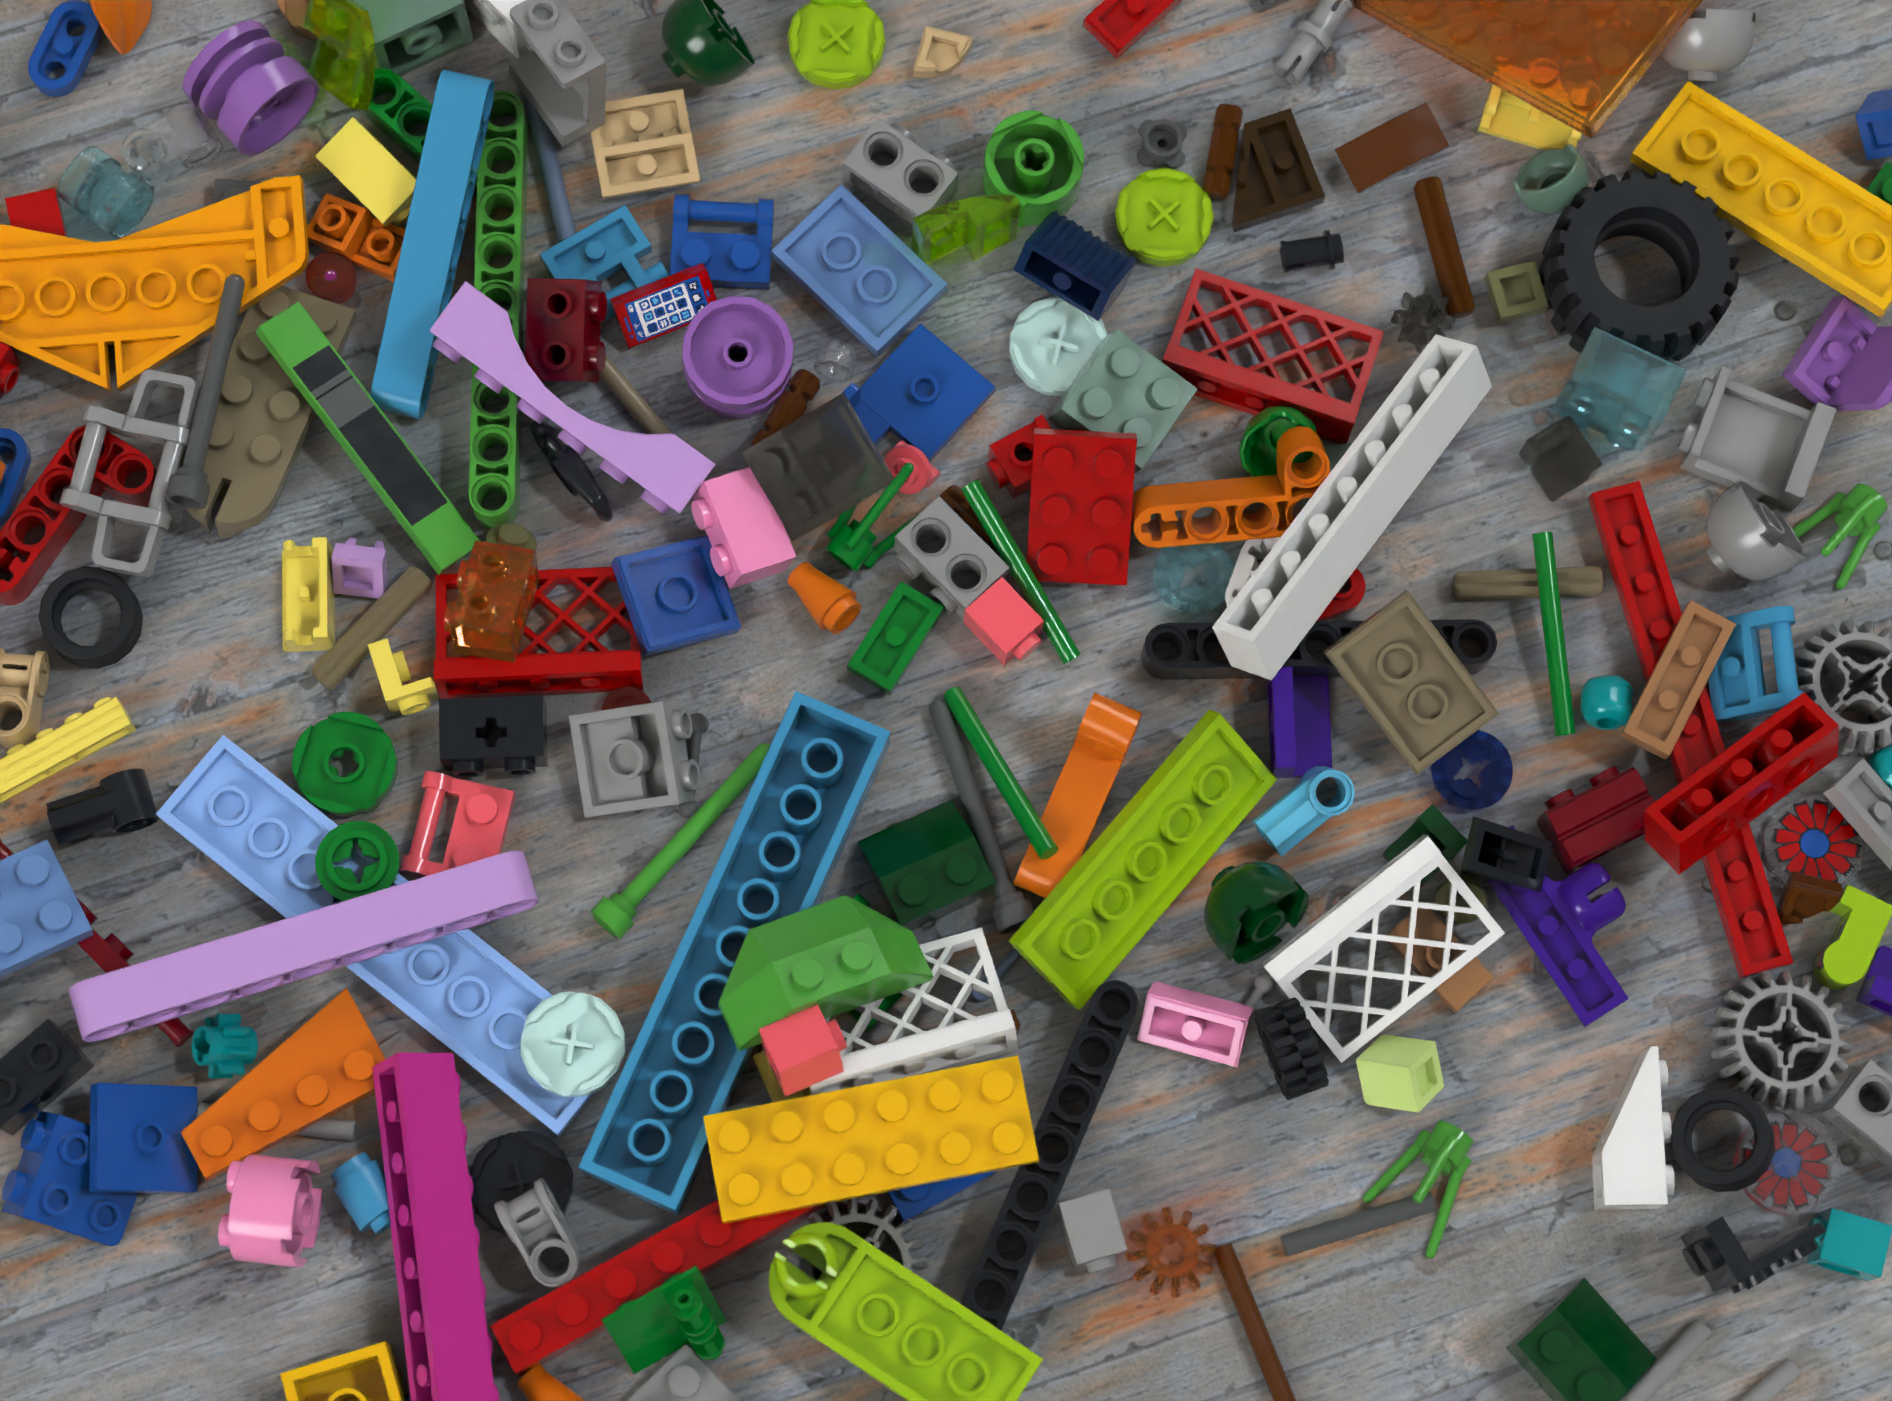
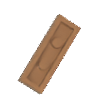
(1677, 680)

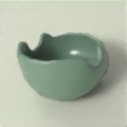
(1551, 179)

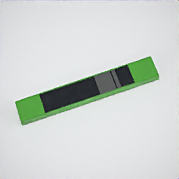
(368, 437)

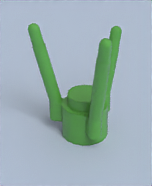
(1855, 515)
(1443, 1151)

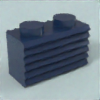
(1075, 265)

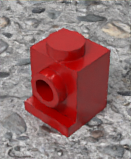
(1003, 464)

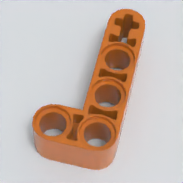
(1230, 498)
(1081, 791)

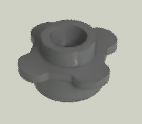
(1161, 130)

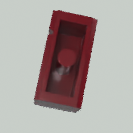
(1597, 819)

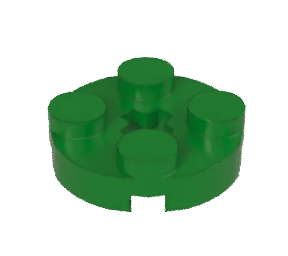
(330, 739)

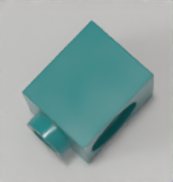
(1851, 1244)

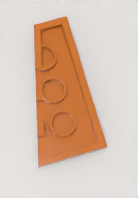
(294, 1087)

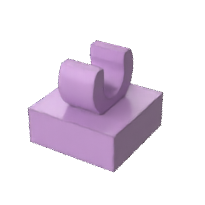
(359, 569)

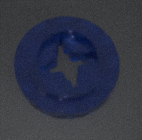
(1493, 779)

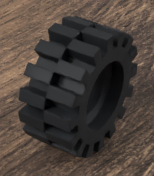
(1291, 1048)

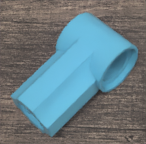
(1300, 811)

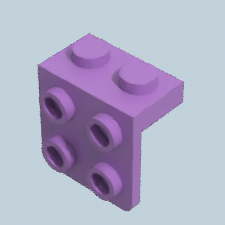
(1844, 360)

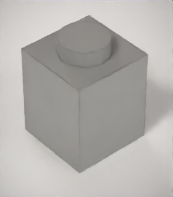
(1092, 1231)

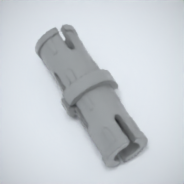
(1311, 39)

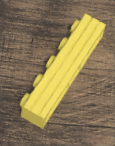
(63, 746)

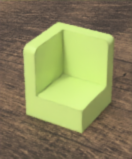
(1400, 1073)

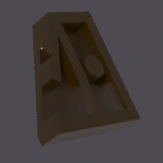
(1273, 172)

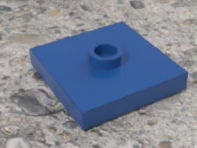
(925, 392)
(675, 596)
(140, 1140)

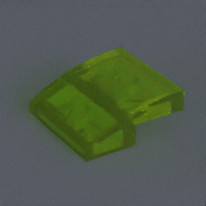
(344, 50)
(975, 222)

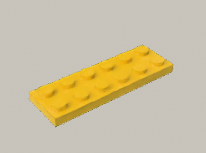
(1776, 194)
(870, 1139)

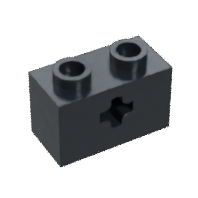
(469, 721)
(38, 1074)

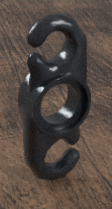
(572, 471)

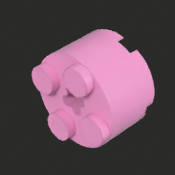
(271, 1210)

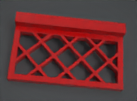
(1249, 388)
(549, 671)

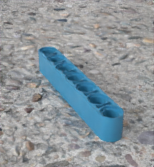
(432, 242)

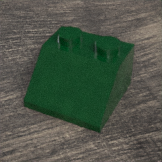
(927, 866)
(1582, 1349)

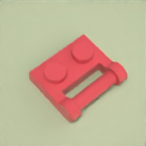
(476, 829)

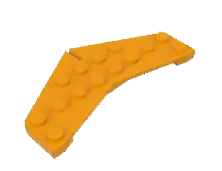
(148, 289)

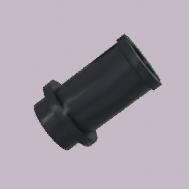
(1312, 252)

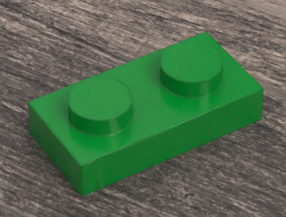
(895, 638)

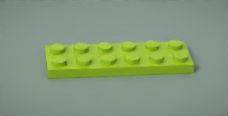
(1143, 859)

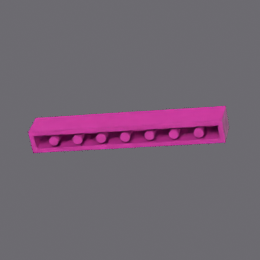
(433, 1229)

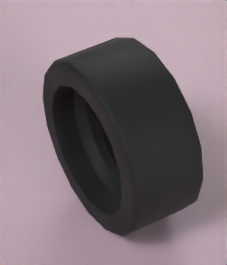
(68, 586)
(1722, 1099)

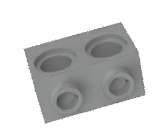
(891, 184)
(961, 551)
(1864, 1127)

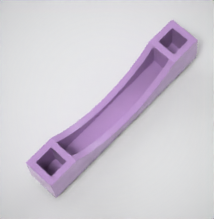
(484, 335)

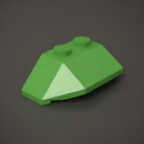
(821, 956)

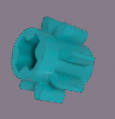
(224, 1045)

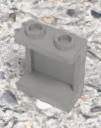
(563, 71)
(1754, 439)

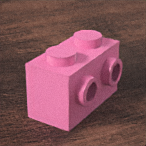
(742, 528)

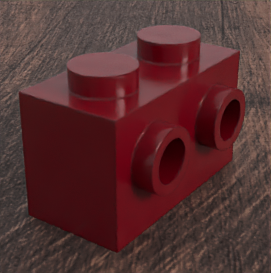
(565, 329)

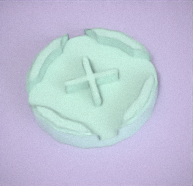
(1053, 344)
(573, 1044)

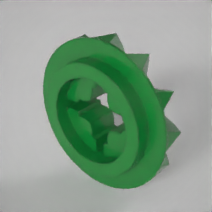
(339, 847)

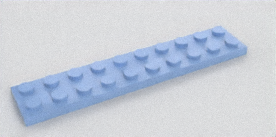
(446, 985)

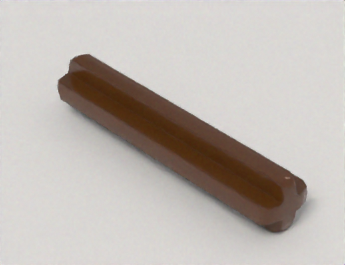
(1444, 246)

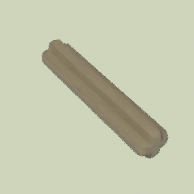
(1523, 583)
(371, 627)

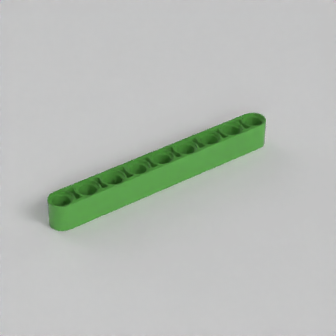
(504, 285)

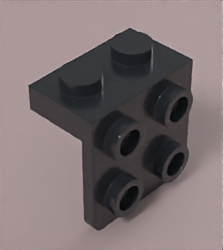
(1719, 1257)

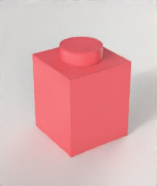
(1004, 622)
(803, 1049)

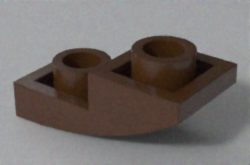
(1392, 147)

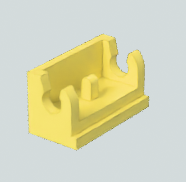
(1522, 123)
(370, 172)
(307, 597)

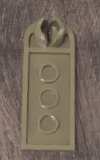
(261, 417)

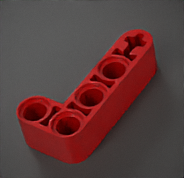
(61, 522)

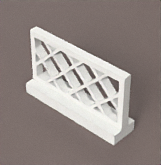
(1356, 910)
(935, 1049)

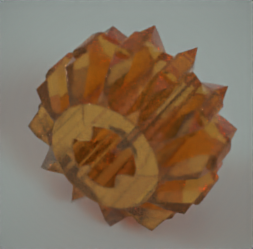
(1187, 1258)

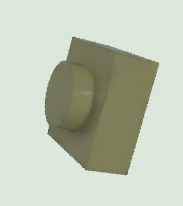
(1516, 292)

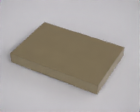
(1411, 682)

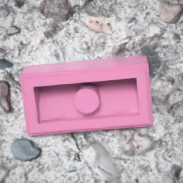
(1195, 1023)

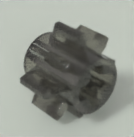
(1411, 323)

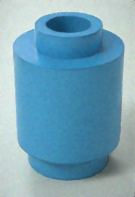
(363, 1192)

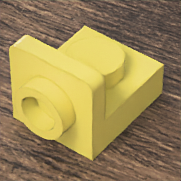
(392, 672)

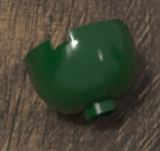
(703, 43)
(1250, 907)

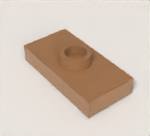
(1427, 960)

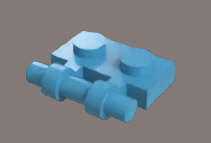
(603, 250)

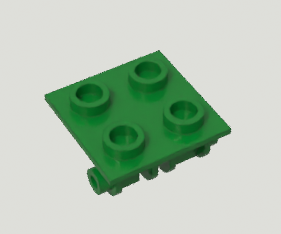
(668, 1319)

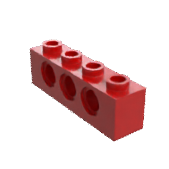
(1741, 783)

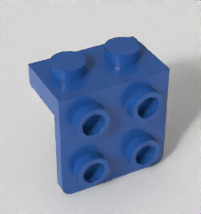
(55, 1183)

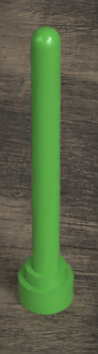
(618, 911)

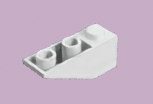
(1631, 1152)

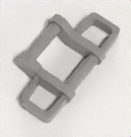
(134, 426)

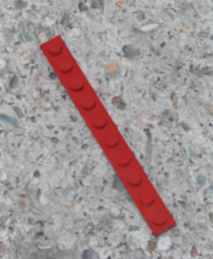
(1651, 615)

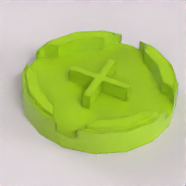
(836, 42)
(1163, 217)

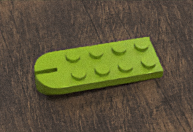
(895, 1322)

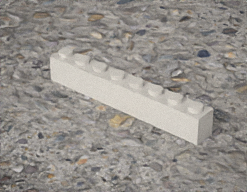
(1352, 507)

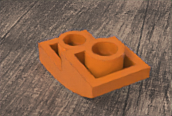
(357, 235)

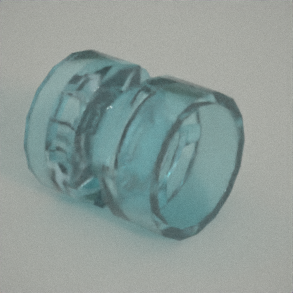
(100, 187)

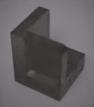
(1560, 458)

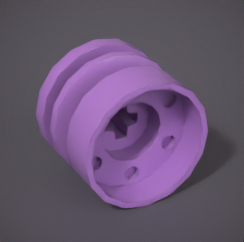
(250, 87)

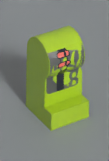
(1854, 939)

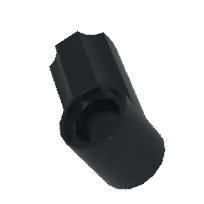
(118, 805)

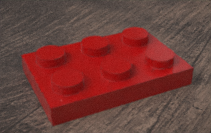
(1081, 506)

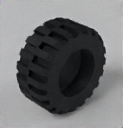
(1661, 214)

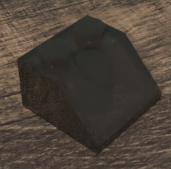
(818, 466)

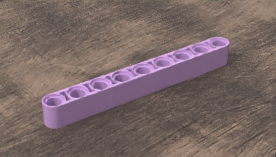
(302, 946)

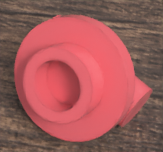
(923, 474)

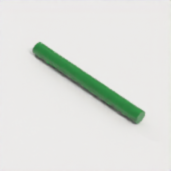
(1020, 570)
(1553, 633)
(1000, 773)

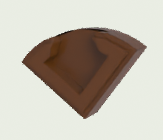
(1807, 897)

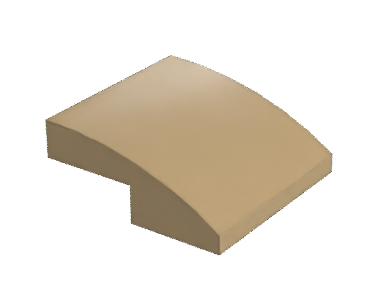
(645, 145)

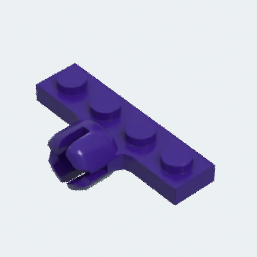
(1561, 930)

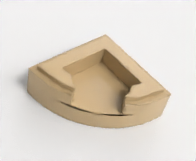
(940, 52)

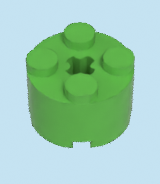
(1045, 145)

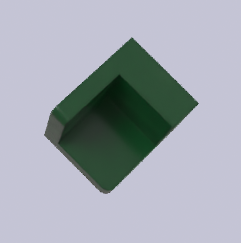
(1438, 829)

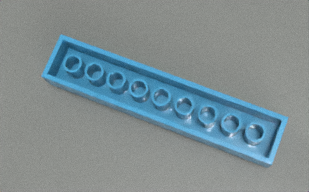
(769, 868)

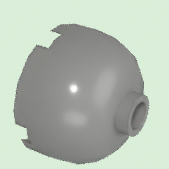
(1711, 43)
(1749, 535)

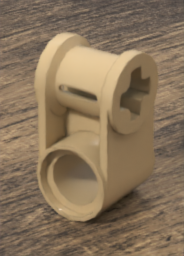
(22, 690)

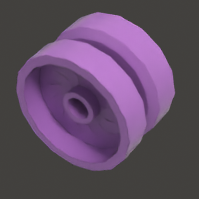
(743, 327)

